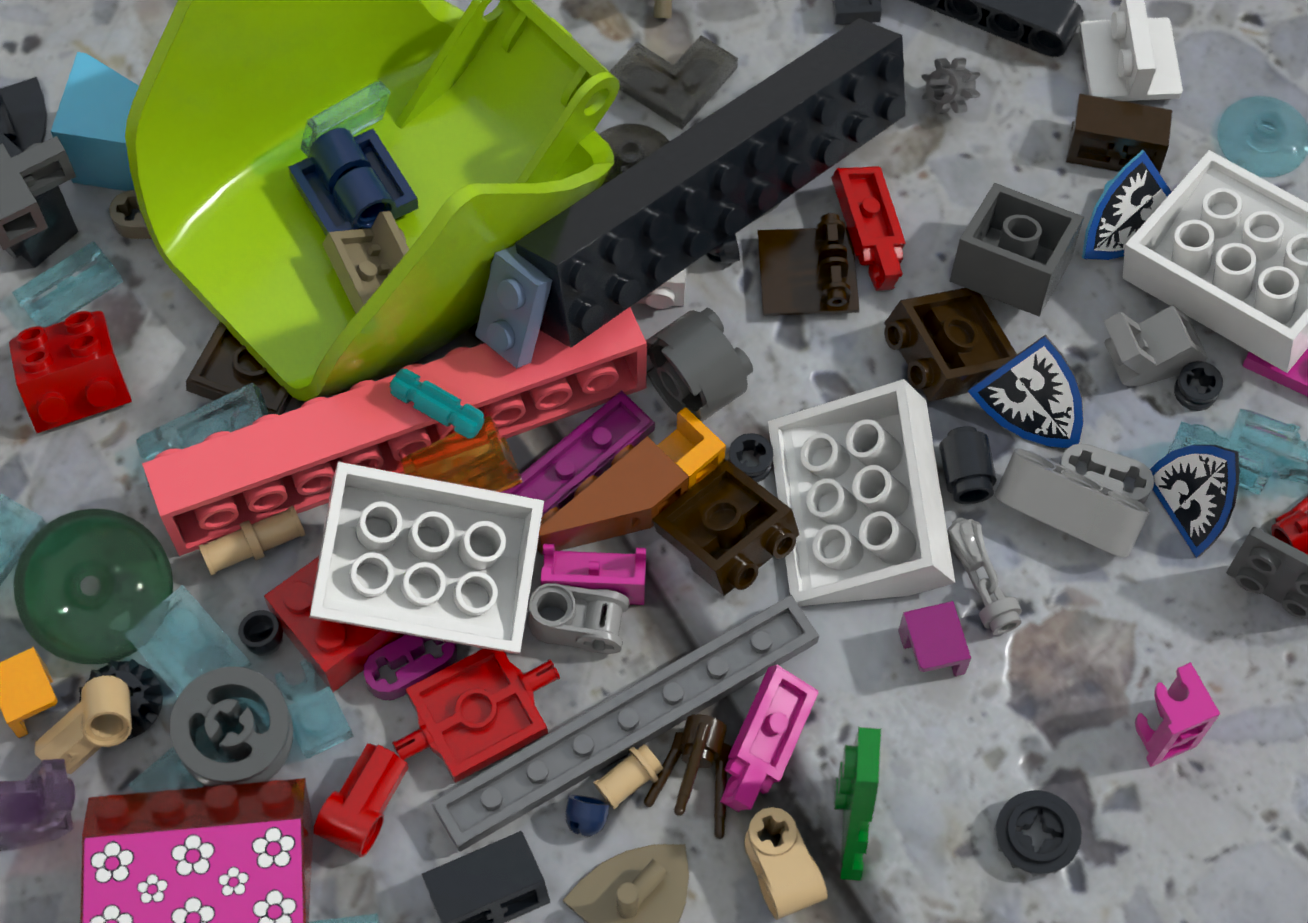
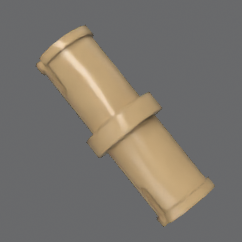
(252, 540)

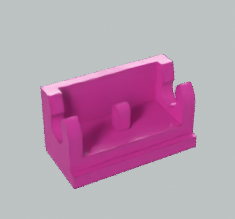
(597, 571)
(1186, 717)

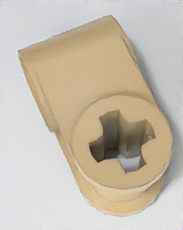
(784, 872)

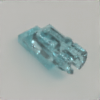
(1262, 446)

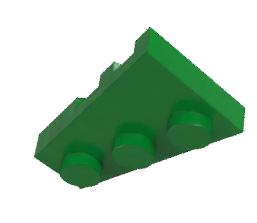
(856, 796)

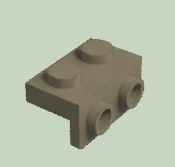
(365, 256)

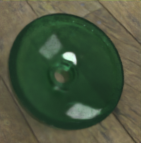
(96, 543)

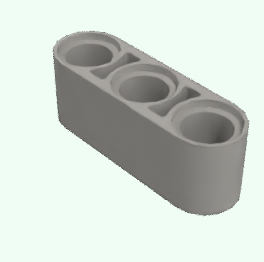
(1071, 502)

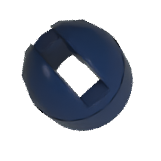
(586, 814)

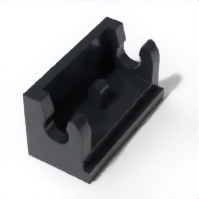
(488, 884)

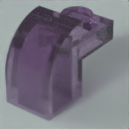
(36, 807)

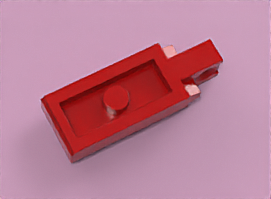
(871, 222)

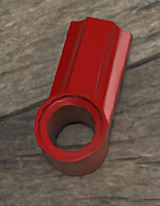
(356, 812)

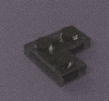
(678, 89)

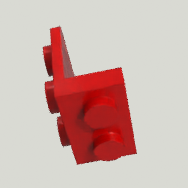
(67, 370)

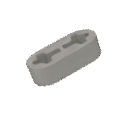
(1110, 469)

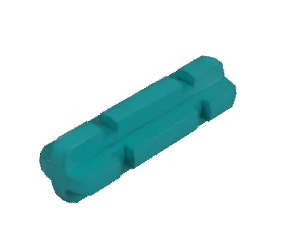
(437, 403)

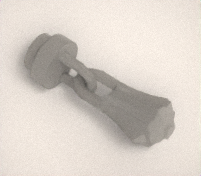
(968, 546)

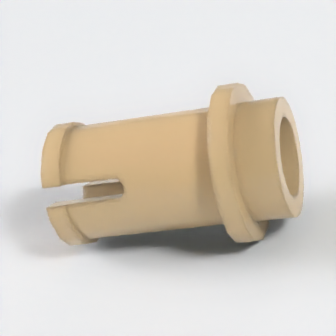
(629, 775)

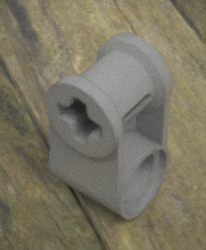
(582, 617)

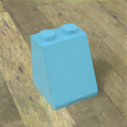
(94, 123)

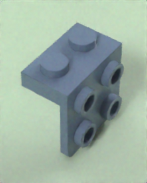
(513, 307)

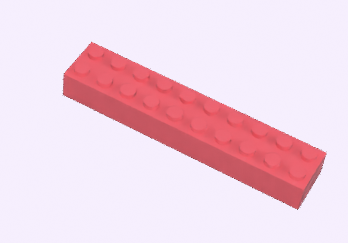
(294, 455)

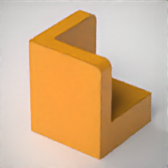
(693, 447)
(24, 689)

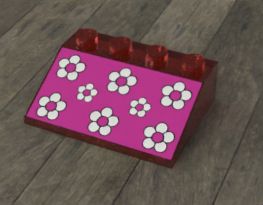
(199, 855)

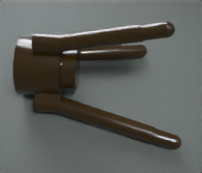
(700, 746)

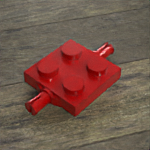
(476, 712)

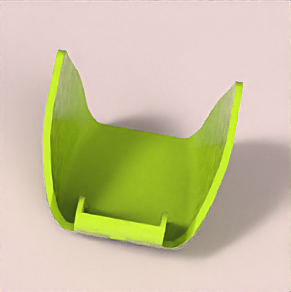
(480, 119)

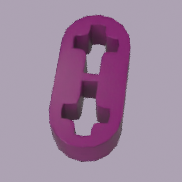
(404, 652)

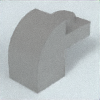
(1152, 348)

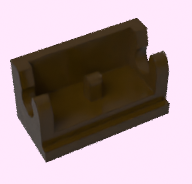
(1114, 131)

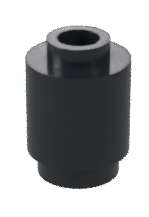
(968, 465)

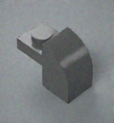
(22, 179)

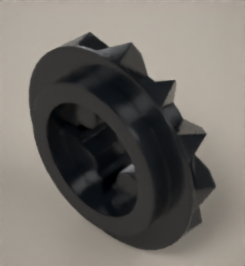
(146, 691)
(1056, 819)

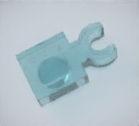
(315, 715)

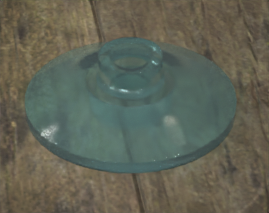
(1263, 150)

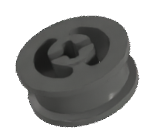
(205, 704)

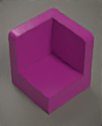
(935, 638)

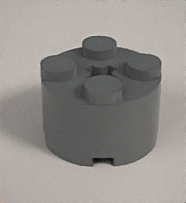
(697, 364)

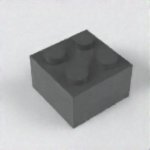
(1016, 249)

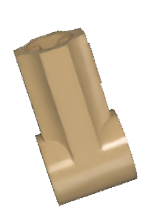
(94, 723)

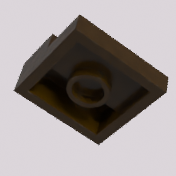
(947, 341)
(728, 528)

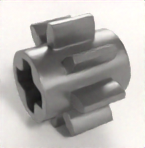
(942, 93)

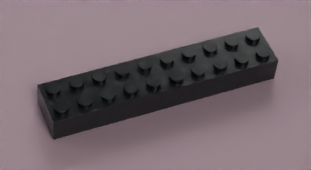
(715, 179)

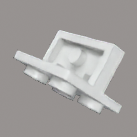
(1130, 56)

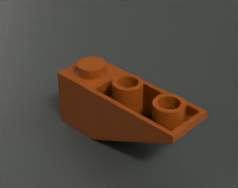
(618, 501)

